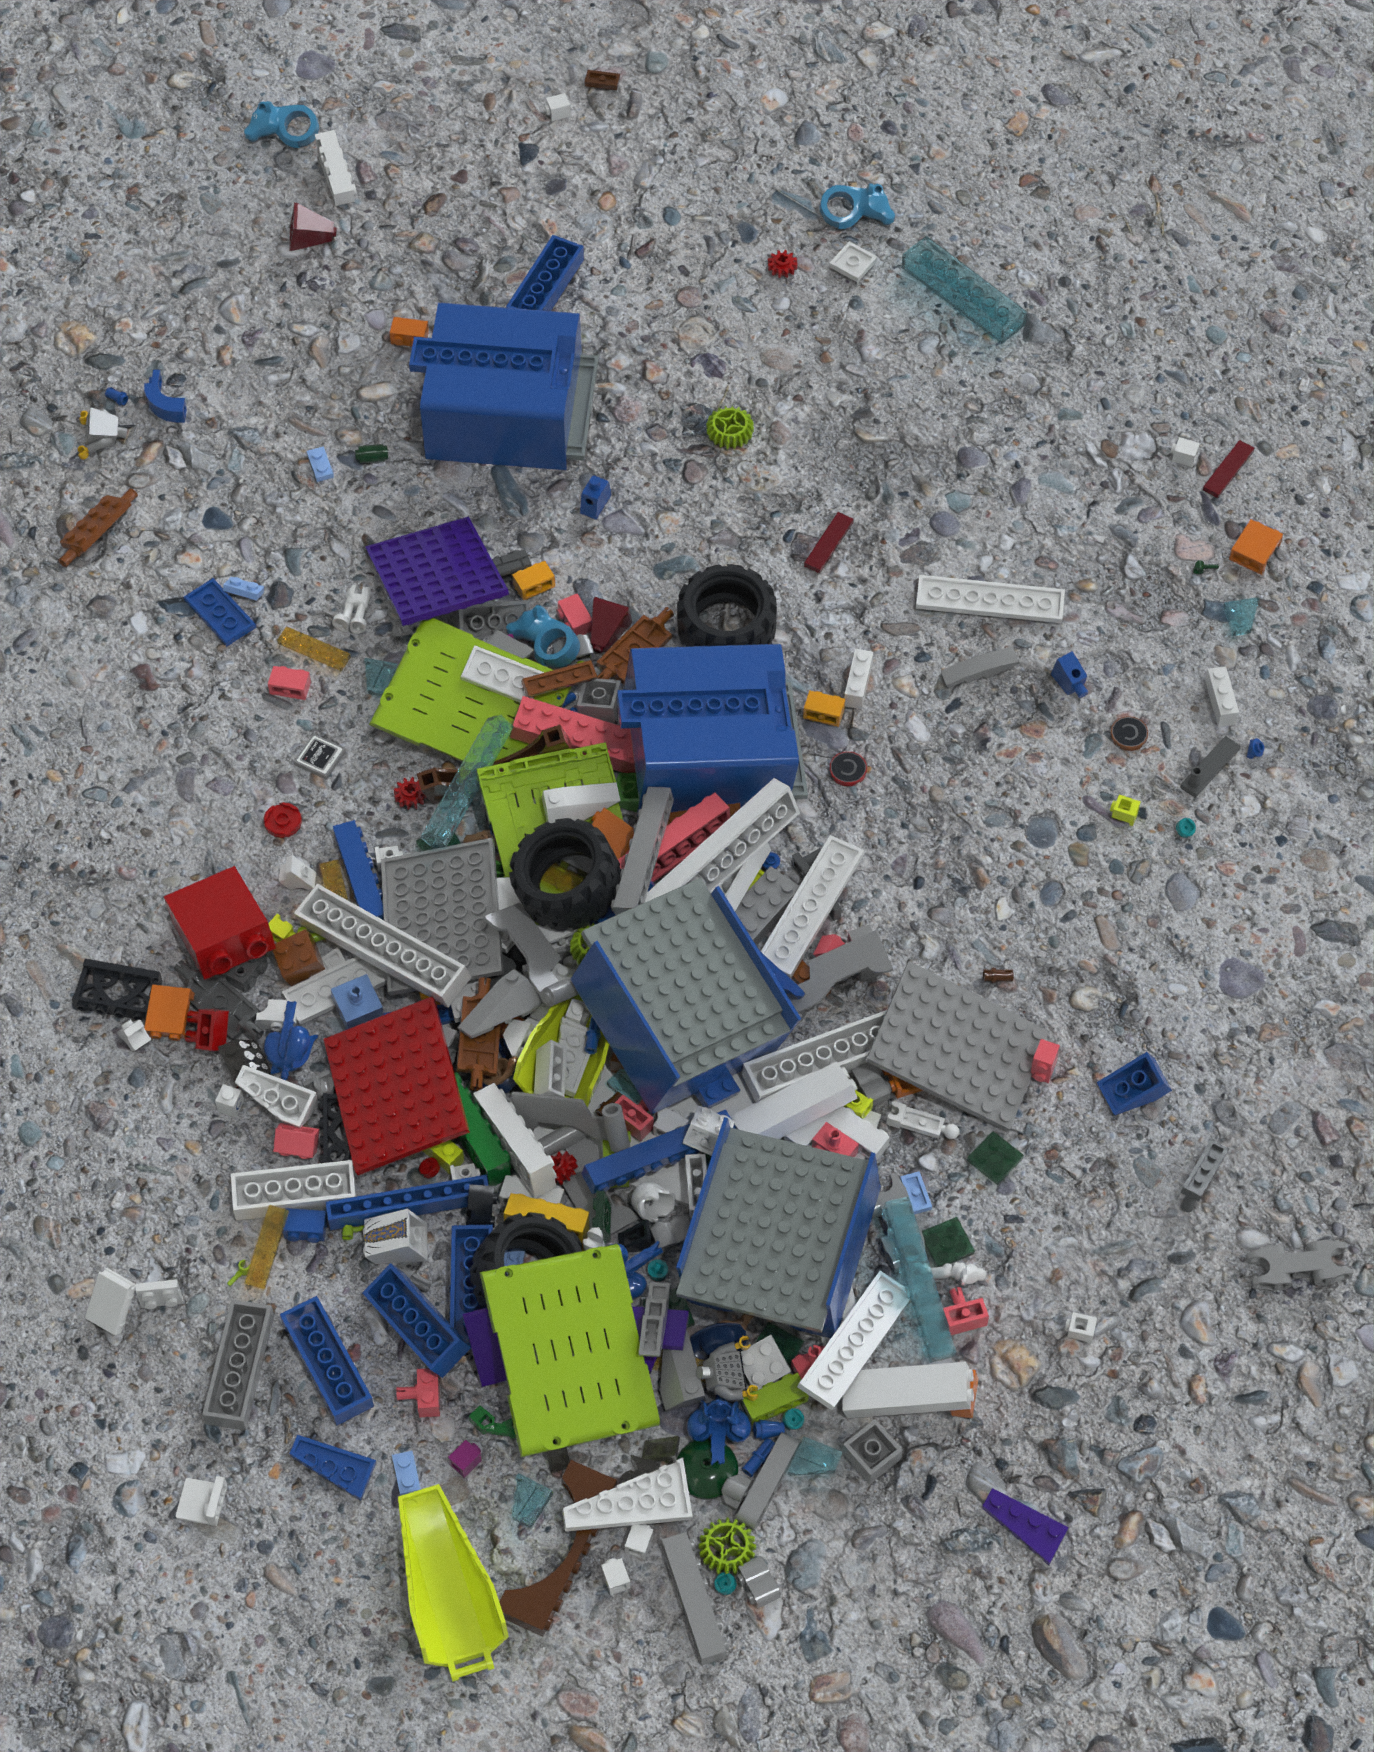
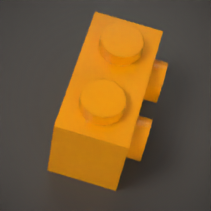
(533, 580)
(824, 708)

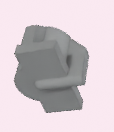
(321, 1084)
(736, 1489)

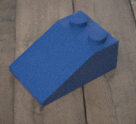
(1134, 1084)

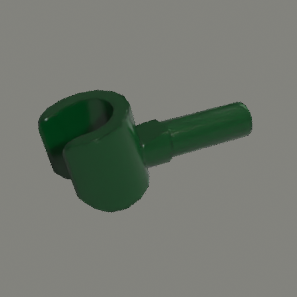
(1200, 566)

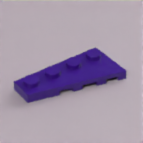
(1035, 1529)

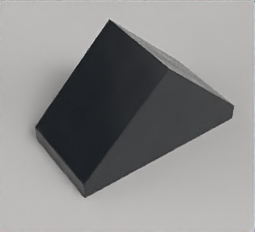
(636, 1237)

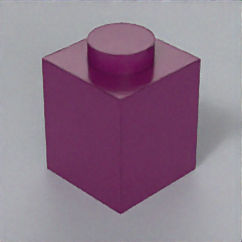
(465, 1458)

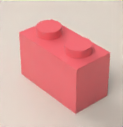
(574, 614)
(289, 682)
(1044, 1061)
(296, 1141)

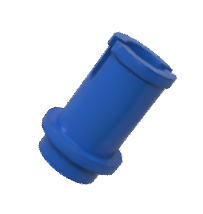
(120, 397)

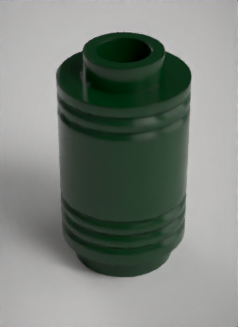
(371, 453)

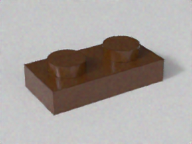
(602, 80)

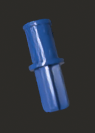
(593, 1036)
(758, 1458)

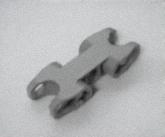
(897, 1191)
(1313, 1263)

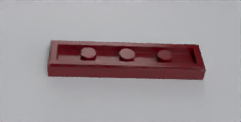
(1228, 469)
(828, 542)

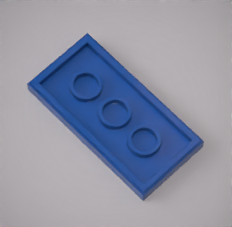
(219, 612)

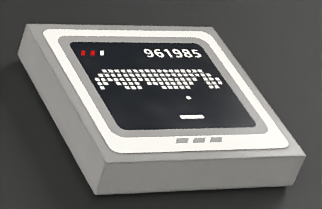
(319, 756)

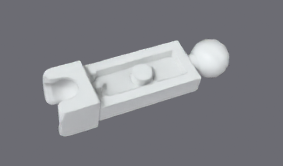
(920, 1122)

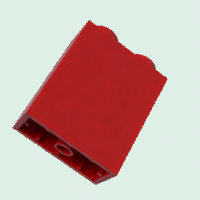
(220, 922)

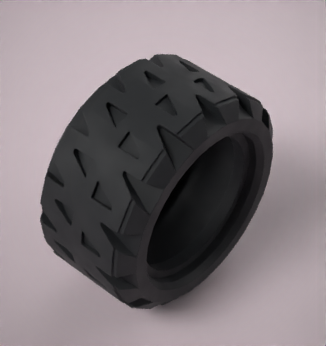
(726, 584)
(544, 848)
(530, 1232)

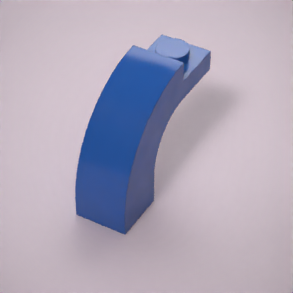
(164, 407)

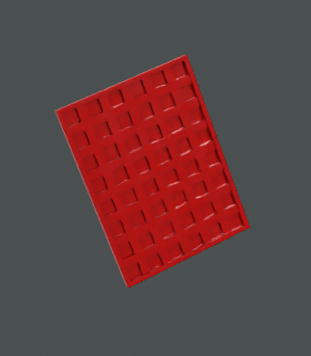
(395, 1086)

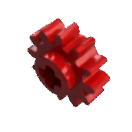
(782, 264)
(409, 793)
(564, 1166)

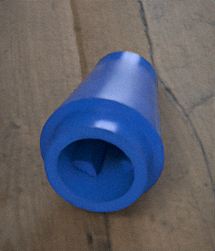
(767, 1429)

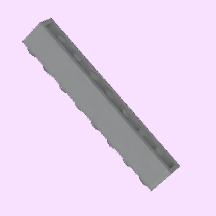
(643, 849)

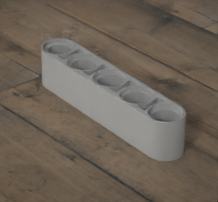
(768, 1481)

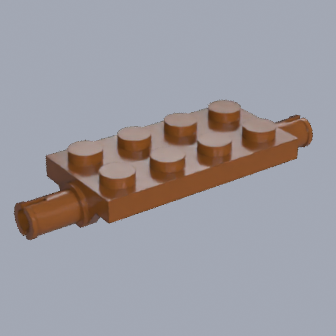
(94, 525)
(643, 634)
(480, 1053)

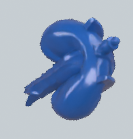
(290, 1047)
(636, 1280)
(718, 1419)

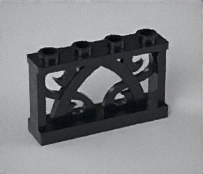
(121, 1007)
(329, 1131)

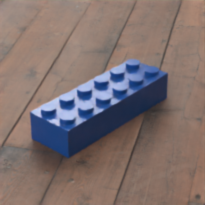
(548, 275)
(464, 1243)
(416, 1320)
(326, 1360)

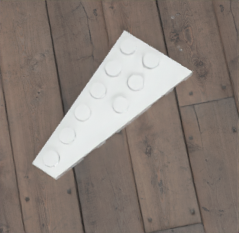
(642, 1500)

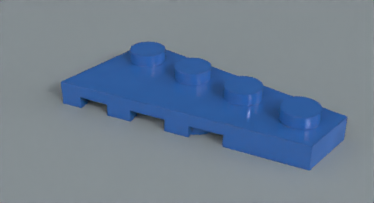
(336, 1465)

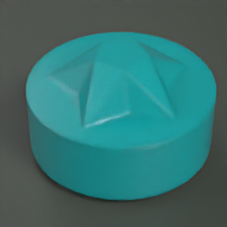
(1185, 827)
(657, 1270)
(793, 1419)
(725, 1583)

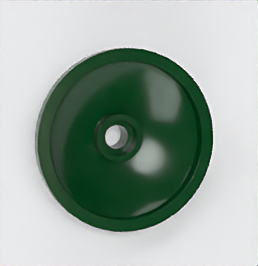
(702, 1480)

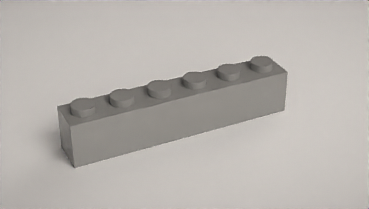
(694, 1598)

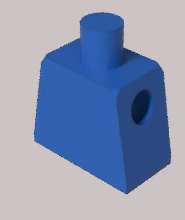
(599, 493)
(1070, 675)

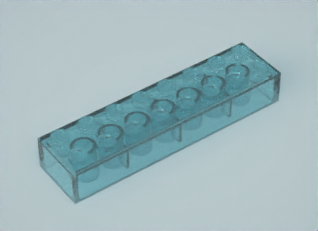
(964, 289)

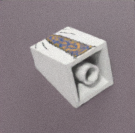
(395, 1238)

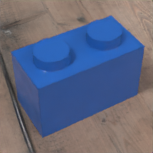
(305, 1225)

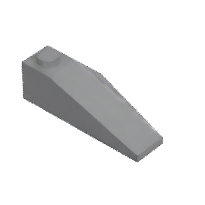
(489, 617)
(506, 1000)
(679, 1378)

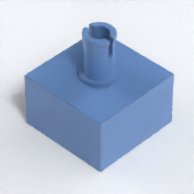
(356, 1001)

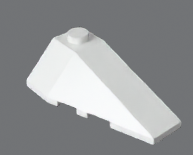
(579, 801)
(282, 1098)

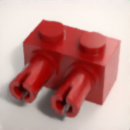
(210, 1028)

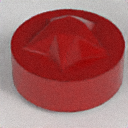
(429, 1167)

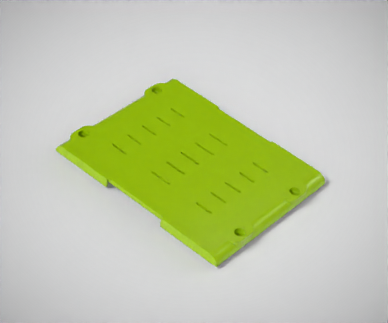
(436, 727)
(537, 774)
(529, 1382)

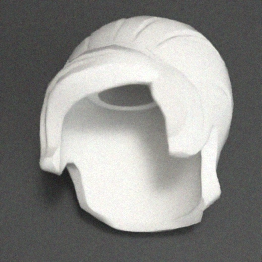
(652, 1201)

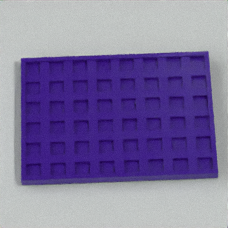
(436, 571)

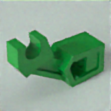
(503, 1429)

